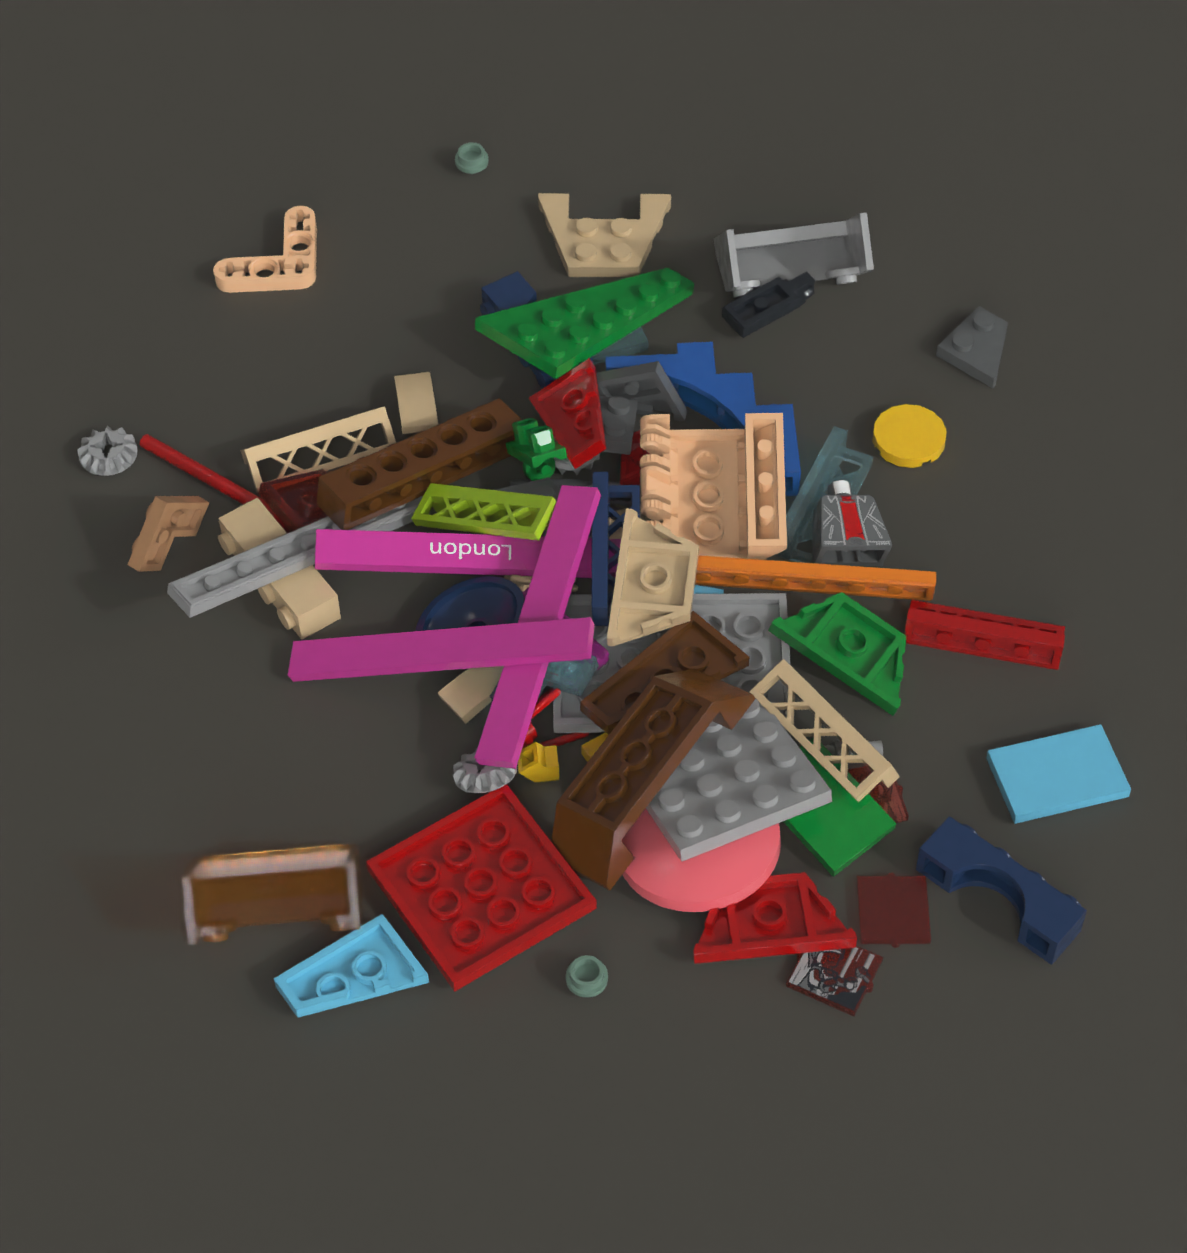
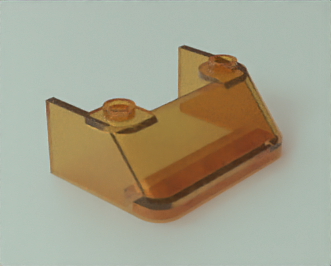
(272, 889)

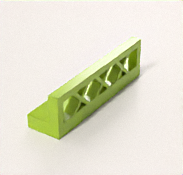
(485, 511)

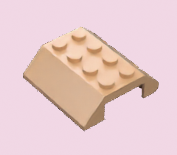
(717, 485)

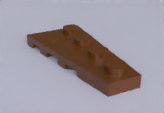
(681, 648)

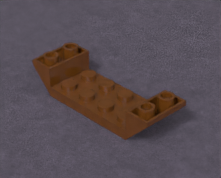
(635, 766)

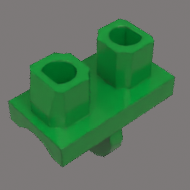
(535, 448)

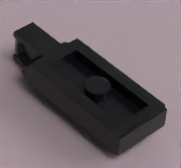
(768, 303)

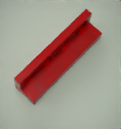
(984, 634)

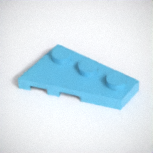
(352, 970)

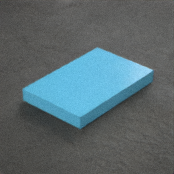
(1058, 773)

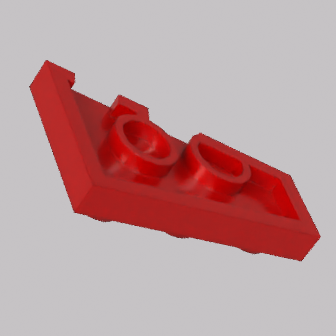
(574, 412)

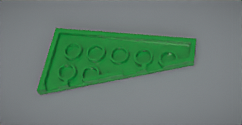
(579, 324)

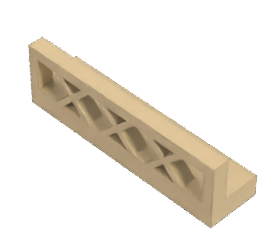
(315, 435)
(836, 726)

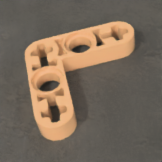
(289, 262)

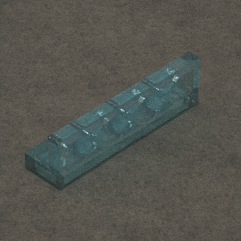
(815, 485)

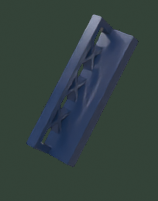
(601, 544)

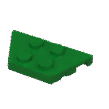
(850, 646)

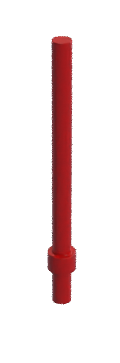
(203, 473)

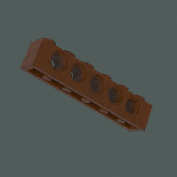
(408, 467)

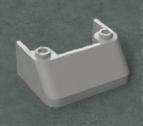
(822, 250)

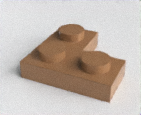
(165, 519)

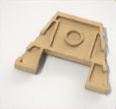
(603, 245)

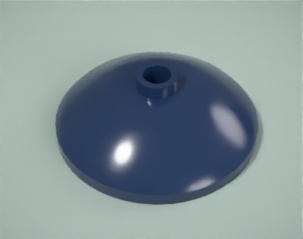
(474, 603)

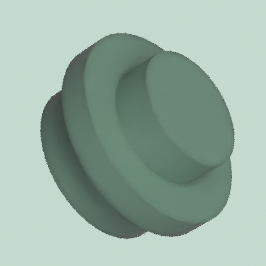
(471, 158)
(586, 976)

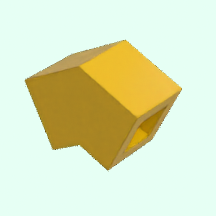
(539, 763)

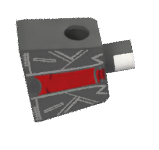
(848, 529)

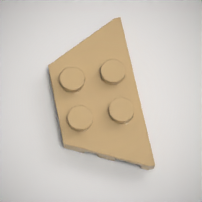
(651, 581)

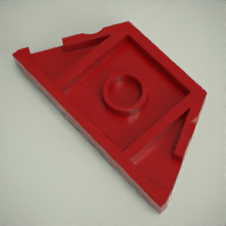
(774, 921)

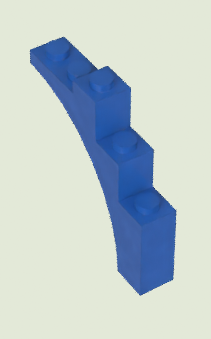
(719, 396)

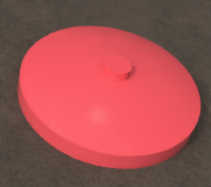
(703, 881)

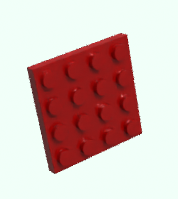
(481, 886)

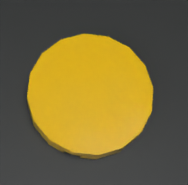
(909, 435)

